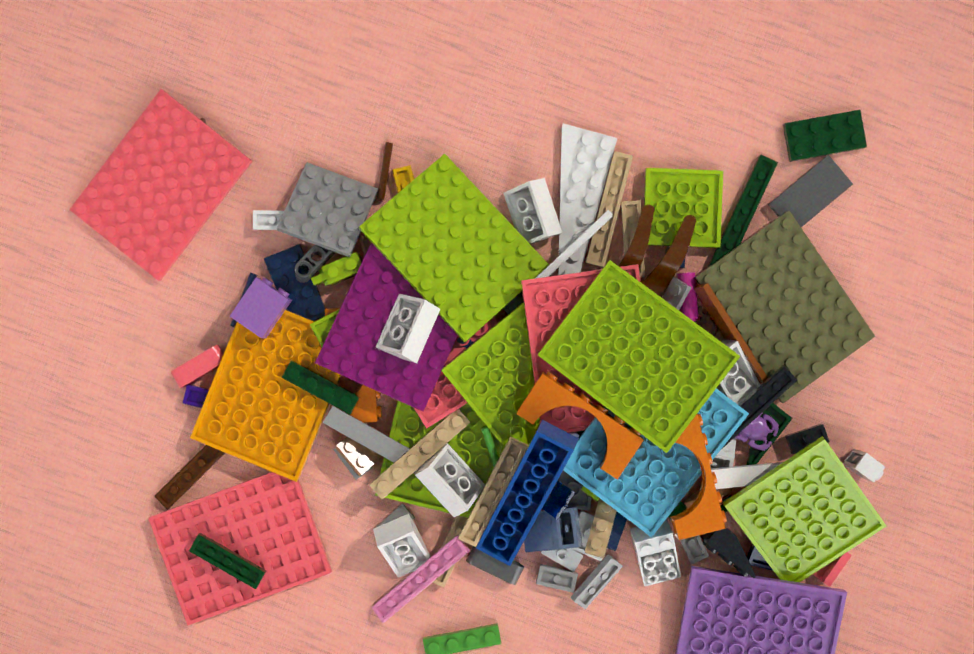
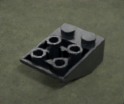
(729, 550)

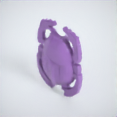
(758, 431)

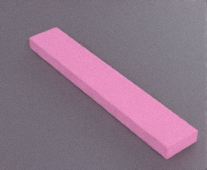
(420, 579)

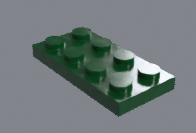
(824, 135)

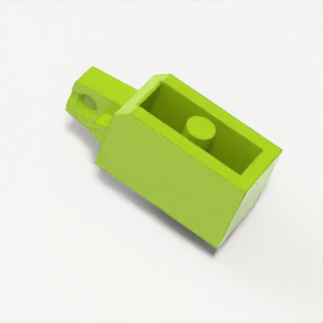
(338, 270)

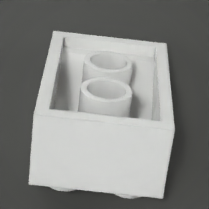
(740, 380)
(401, 545)

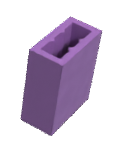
(261, 307)

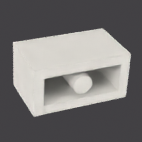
(864, 465)

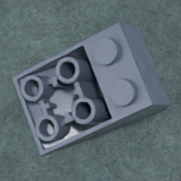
(554, 533)

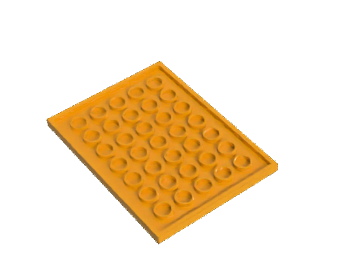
(256, 410)

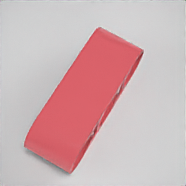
(198, 366)

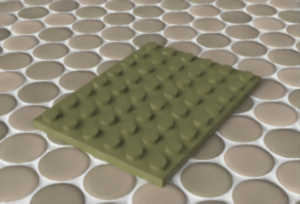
(787, 303)

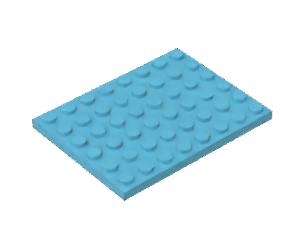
(652, 479)

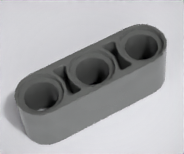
(312, 266)
(495, 567)

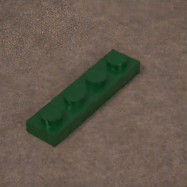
(320, 387)
(227, 560)

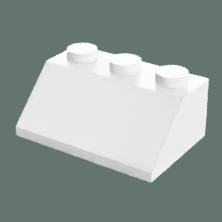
(533, 211)
(408, 327)
(450, 480)

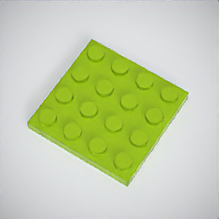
(684, 193)

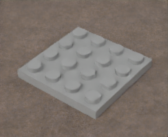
(327, 209)

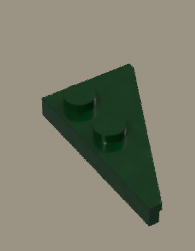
(782, 420)

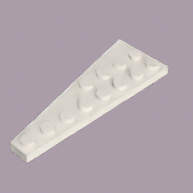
(583, 176)

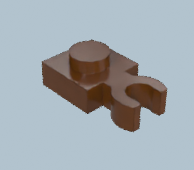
(705, 322)

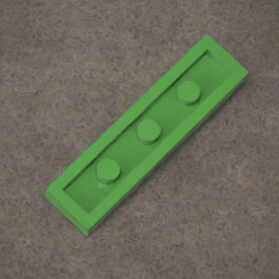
(462, 640)

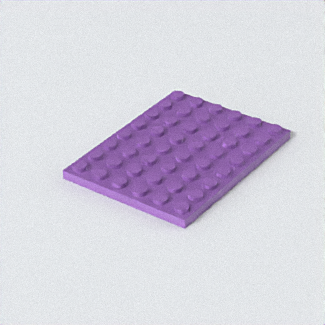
(758, 615)

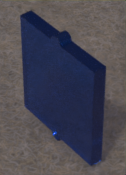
(558, 500)

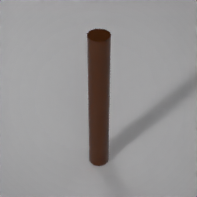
(384, 171)

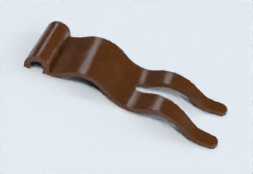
(669, 265)

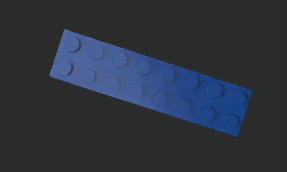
(527, 492)

